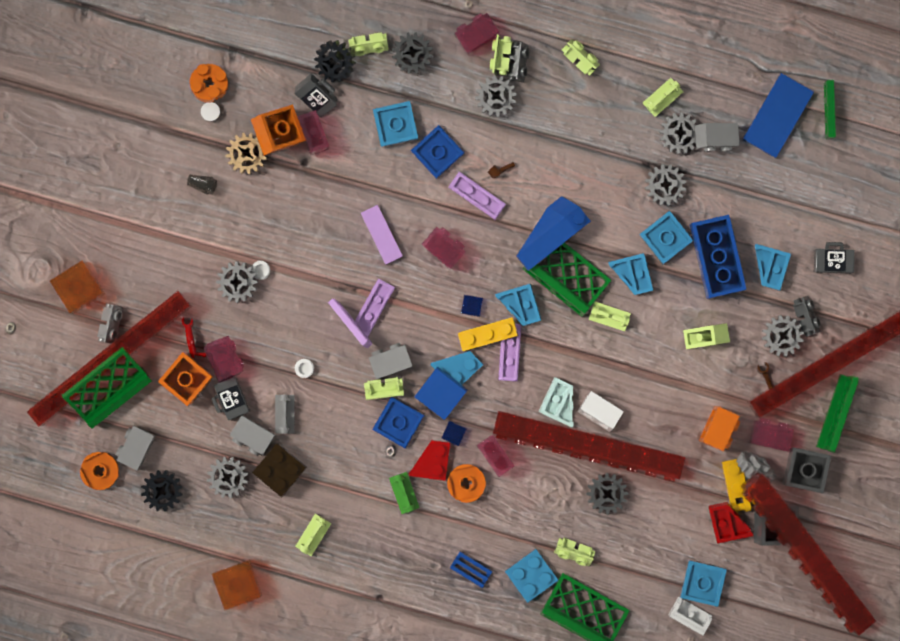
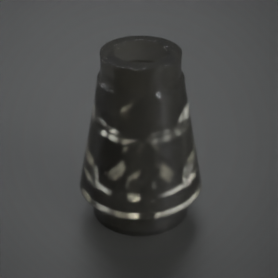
(204, 184)

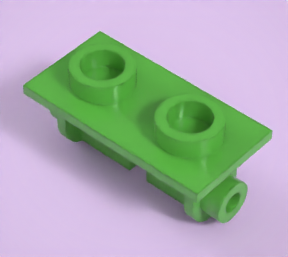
(404, 493)

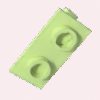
(377, 44)
(501, 47)
(587, 61)
(663, 97)
(609, 316)
(391, 388)
(313, 535)
(582, 555)

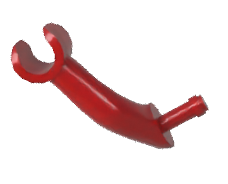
(190, 339)

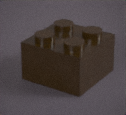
(279, 469)

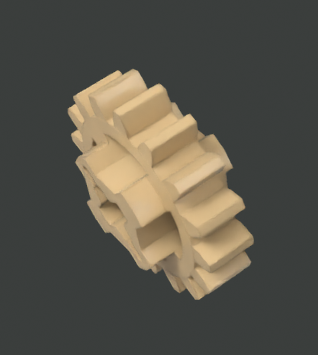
(240, 160)

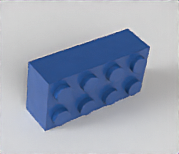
(717, 256)

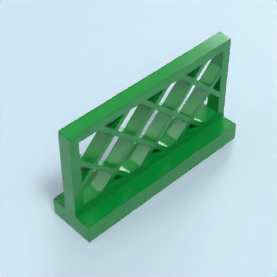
(559, 289)
(115, 396)
(837, 412)
(572, 624)

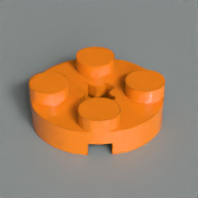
(213, 92)
(109, 476)
(460, 492)

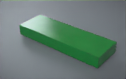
(829, 109)

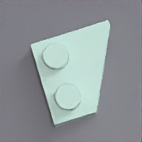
(559, 402)

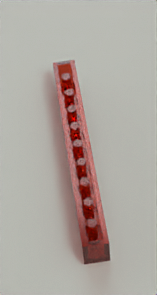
(130, 341)
(826, 365)
(588, 445)
(807, 553)

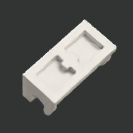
(600, 411)
(690, 616)

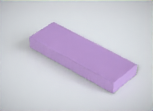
(477, 195)
(381, 234)
(374, 306)
(350, 323)
(510, 357)

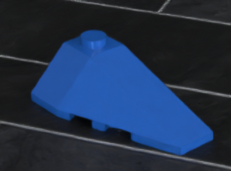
(554, 228)

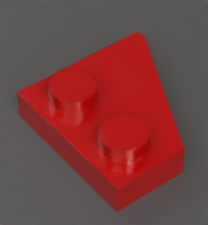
(432, 462)
(728, 523)

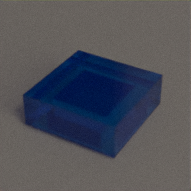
(471, 305)
(453, 433)

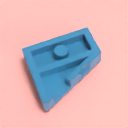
(772, 266)
(634, 273)
(521, 304)
(459, 367)

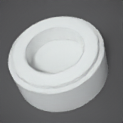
(210, 111)
(262, 270)
(304, 368)

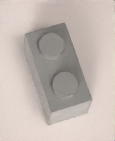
(717, 136)
(390, 361)
(252, 435)
(135, 447)

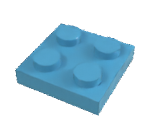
(395, 124)
(666, 237)
(531, 575)
(703, 583)

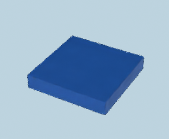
(437, 151)
(441, 393)
(398, 422)

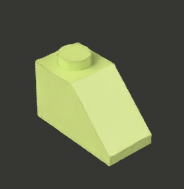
(706, 336)

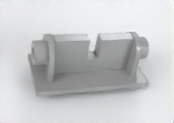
(109, 332)
(284, 413)

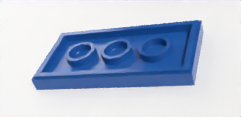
(778, 115)

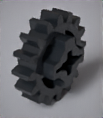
(341, 56)
(169, 495)

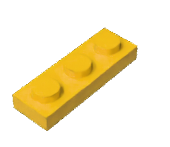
(488, 334)

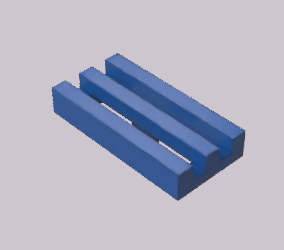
(457, 561)

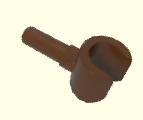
(494, 172)
(765, 374)

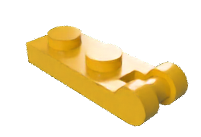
(734, 479)

